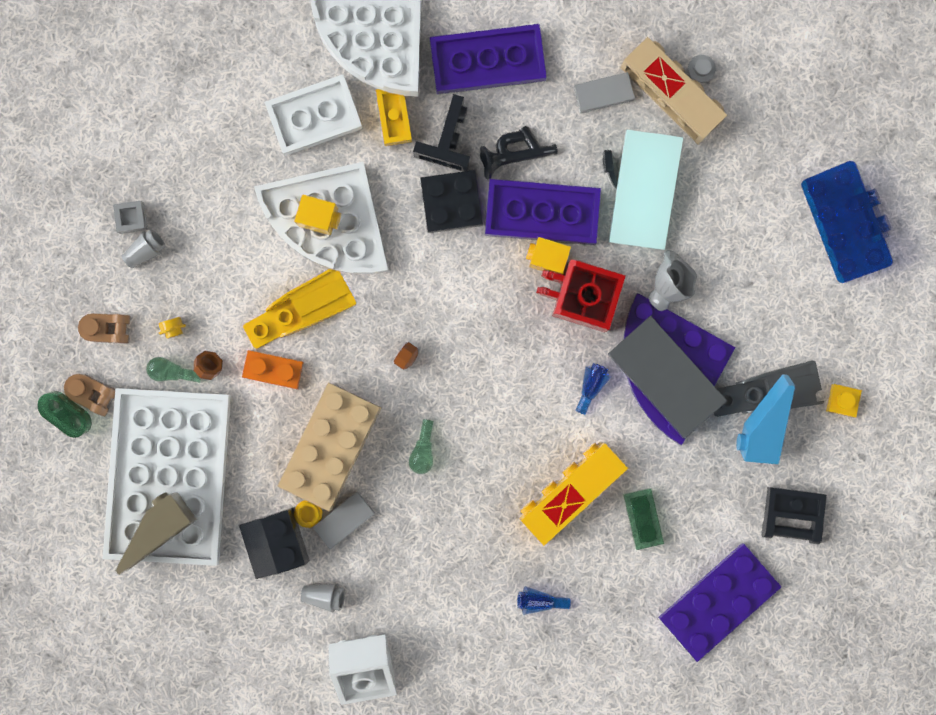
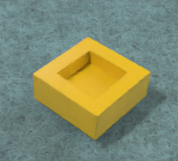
(843, 400)

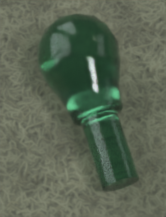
(162, 369)
(421, 457)

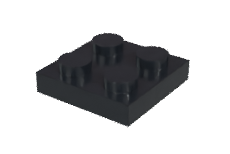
(451, 201)

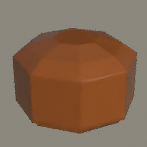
(406, 356)
(207, 365)

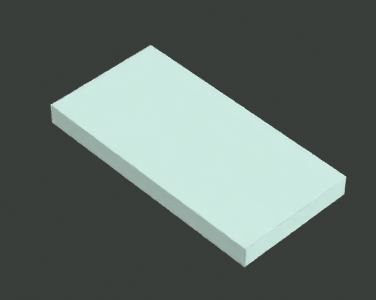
(645, 189)

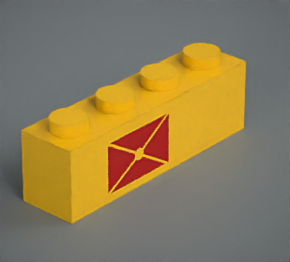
(572, 493)

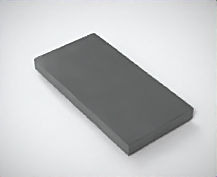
(667, 377)

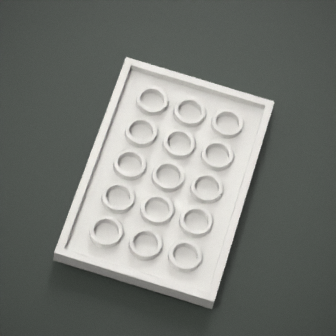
(171, 447)

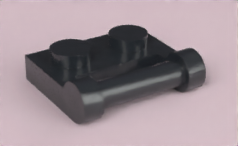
(794, 505)

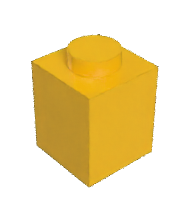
(317, 215)
(548, 255)

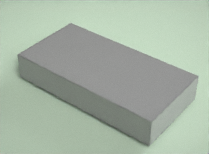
(604, 92)
(343, 520)

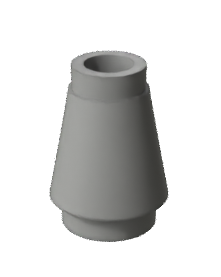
(144, 248)
(327, 596)

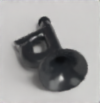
(492, 161)

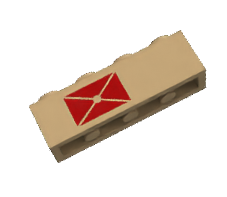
(673, 90)

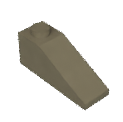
(158, 526)

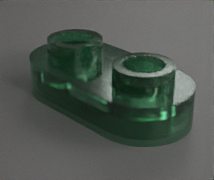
(65, 416)

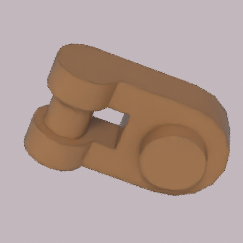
(95, 328)
(81, 389)

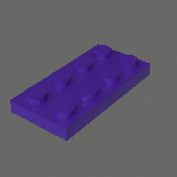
(488, 59)
(542, 211)
(719, 602)

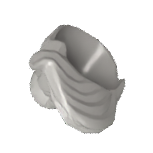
(672, 282)

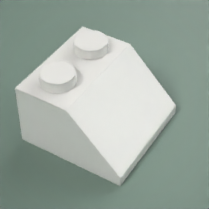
(361, 669)

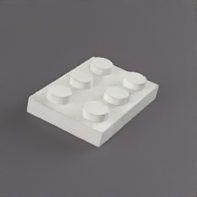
(313, 115)

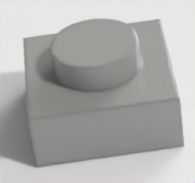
(130, 217)

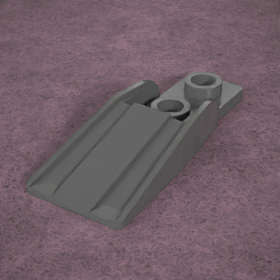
(749, 393)

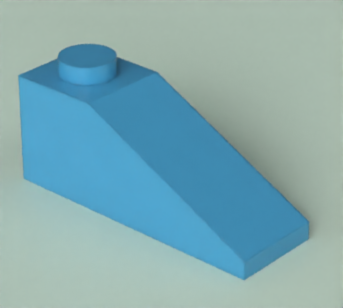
(766, 426)

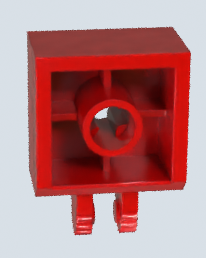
(579, 278)

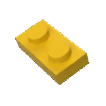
(393, 118)

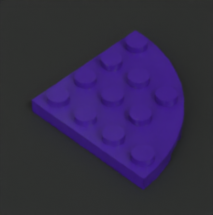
(701, 347)

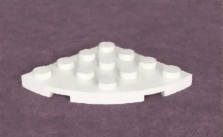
(374, 40)
(355, 243)

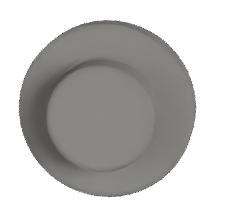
(701, 68)

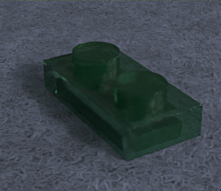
(643, 519)

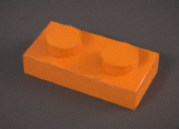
(272, 369)

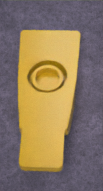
(301, 308)

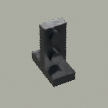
(449, 140)

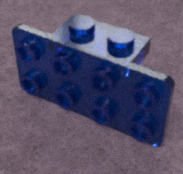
(849, 221)

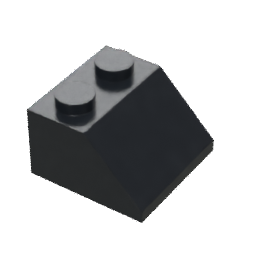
(274, 543)

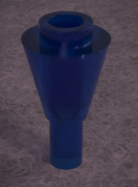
(593, 382)
(535, 601)

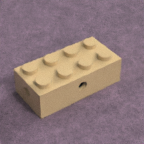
(329, 447)

